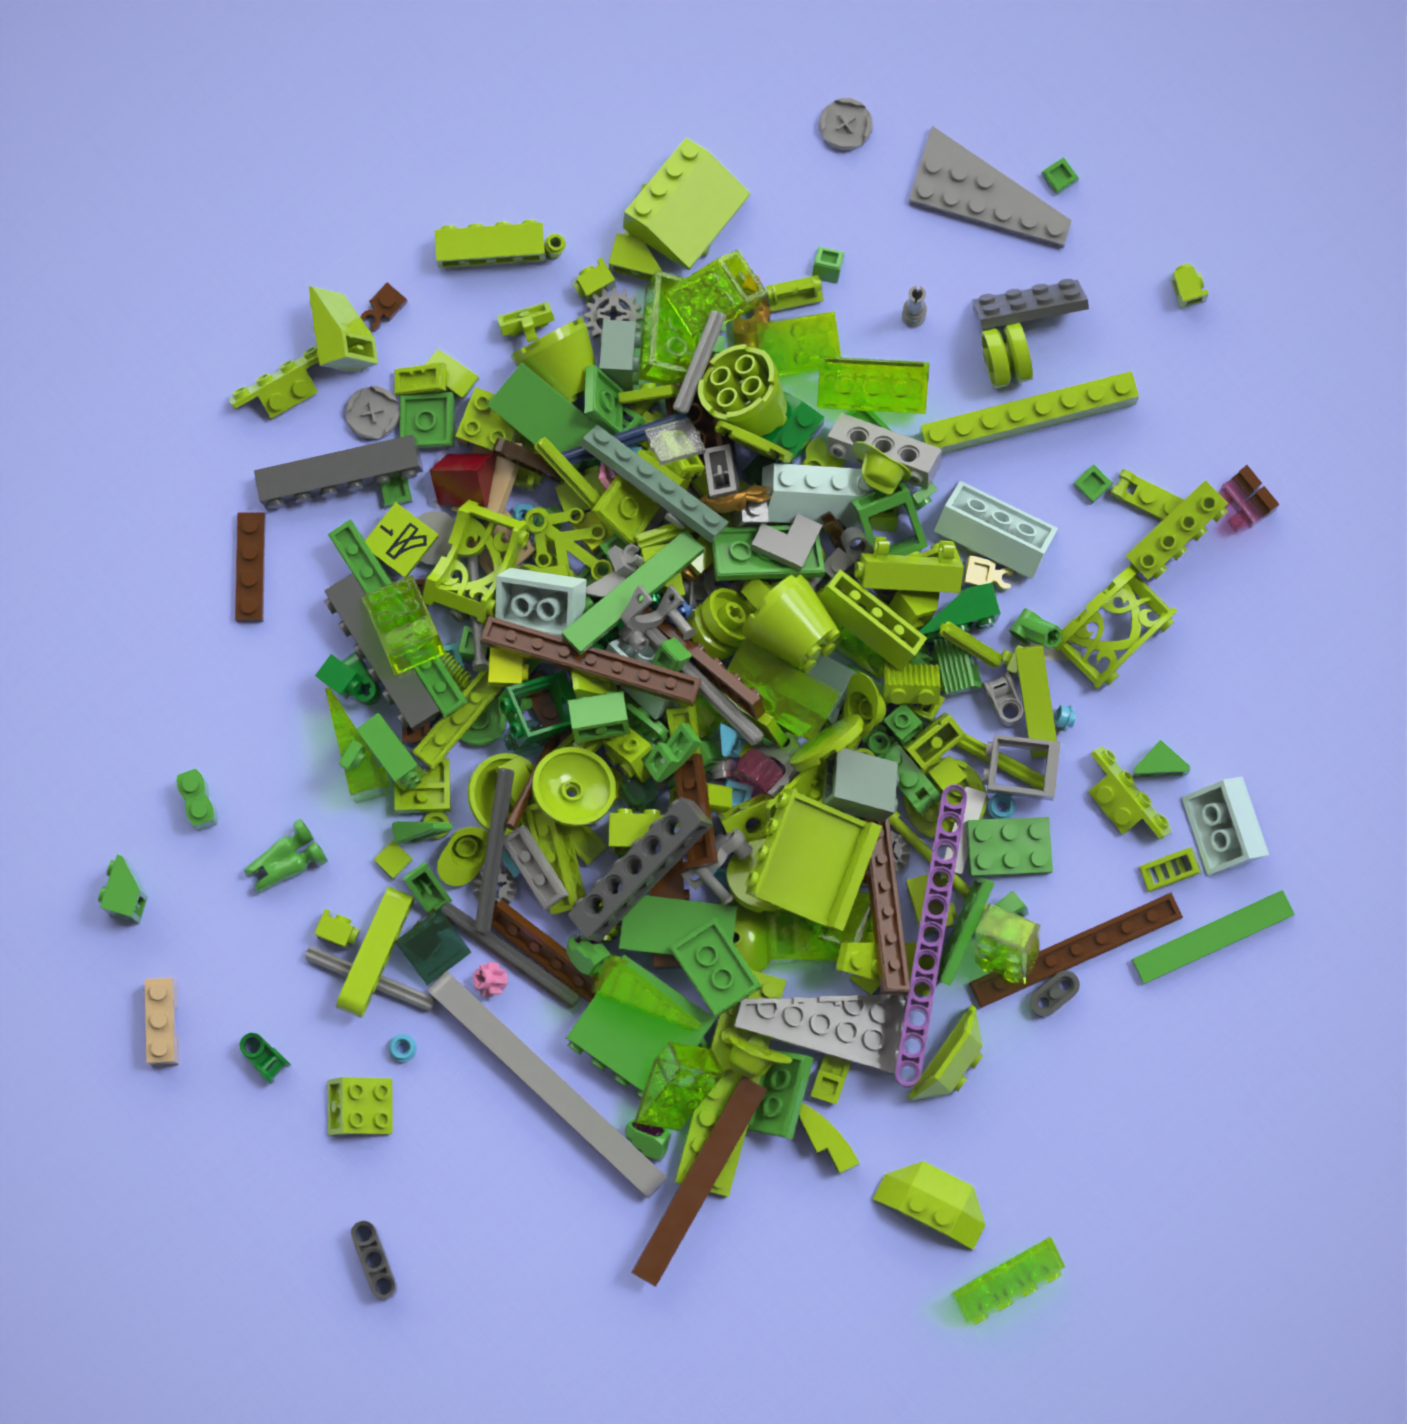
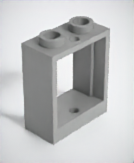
(1052, 759)

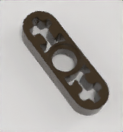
(525, 459)

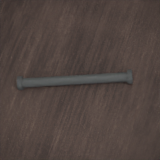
(480, 663)

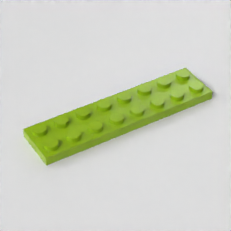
(711, 1107)

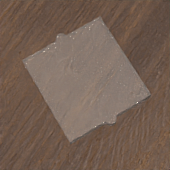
(675, 441)

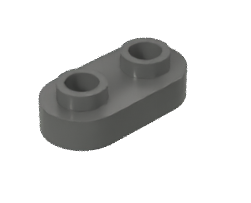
(1054, 994)

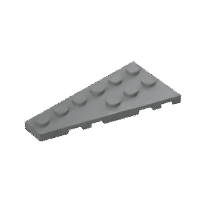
(970, 188)
(843, 1027)

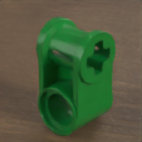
(360, 667)
(264, 1057)

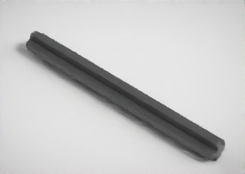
(494, 850)
(511, 956)

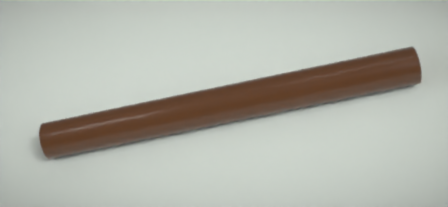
(527, 792)

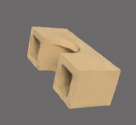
(160, 1021)

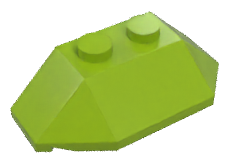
(952, 1060)
(934, 1201)

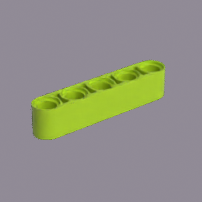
(375, 952)

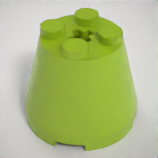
(561, 358)
(744, 390)
(793, 624)

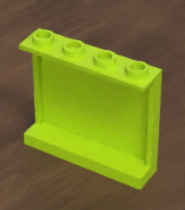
(812, 860)

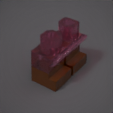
(1253, 509)

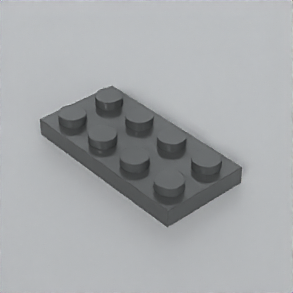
(1030, 304)

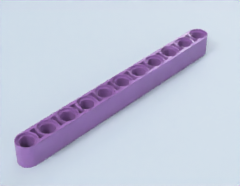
(931, 921)

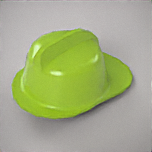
(878, 469)
(864, 700)
(463, 856)
(752, 1059)

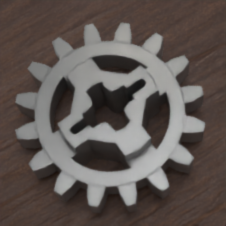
(598, 315)

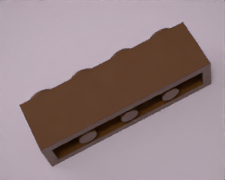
(670, 887)

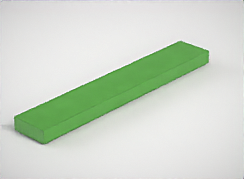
(651, 576)
(1213, 937)

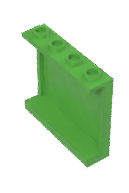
(631, 1039)

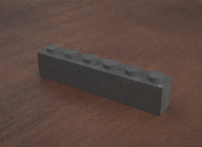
(338, 471)
(402, 689)

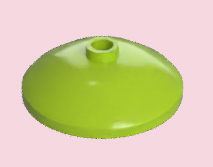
(578, 772)
(482, 788)
(752, 934)

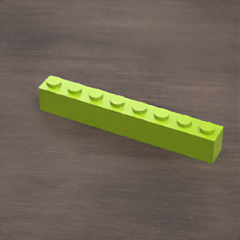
(1031, 413)

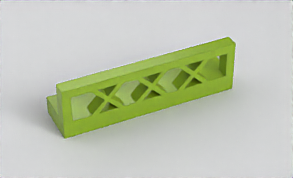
(558, 848)

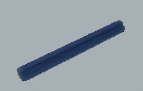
(628, 438)

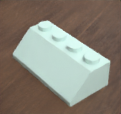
(813, 492)
(995, 529)

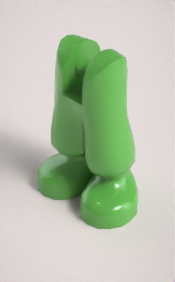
(283, 861)

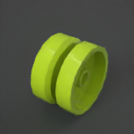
(1007, 355)
(720, 622)

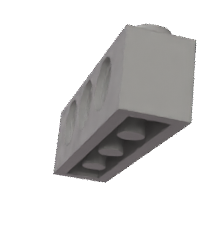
(920, 458)

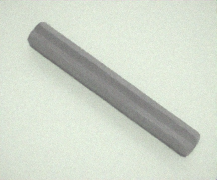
(699, 362)

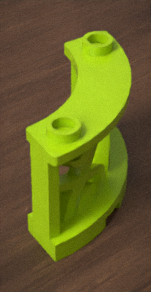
(441, 585)
(1122, 588)

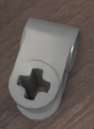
(1003, 695)

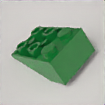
(970, 609)

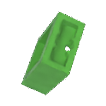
(878, 502)
(391, 752)

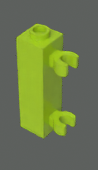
(910, 572)

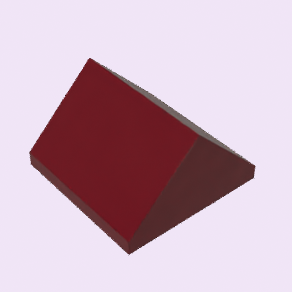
(463, 478)

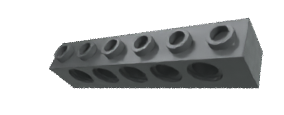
(653, 867)

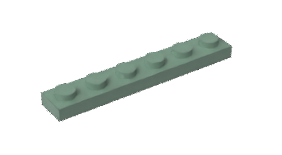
(653, 483)

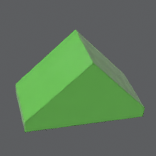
(1161, 762)
(426, 888)

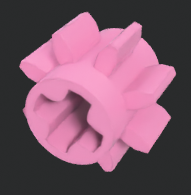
(490, 979)

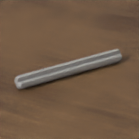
(385, 984)

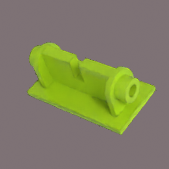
(794, 293)

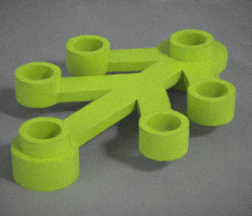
(565, 540)

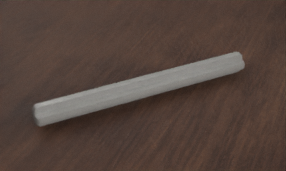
(713, 694)

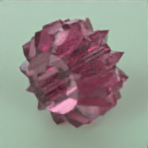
(759, 770)

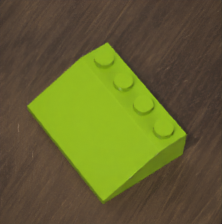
(685, 204)

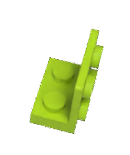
(482, 424)
(359, 1106)

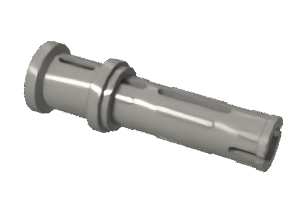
(915, 307)

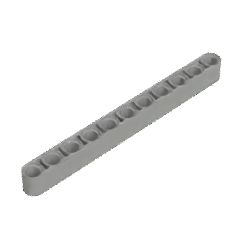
(547, 1084)

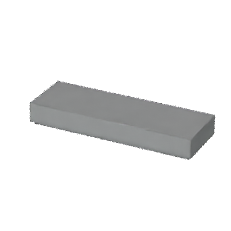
(535, 867)

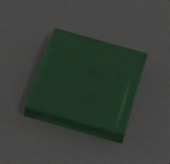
(433, 946)

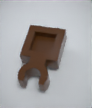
(386, 304)

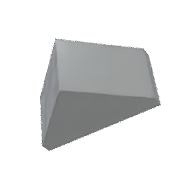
(721, 471)

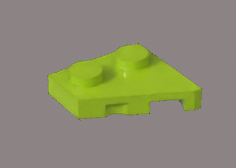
(430, 795)

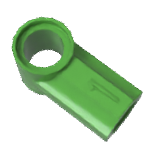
(1032, 628)

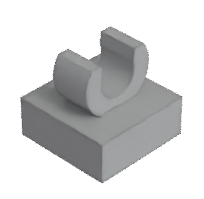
(624, 560)

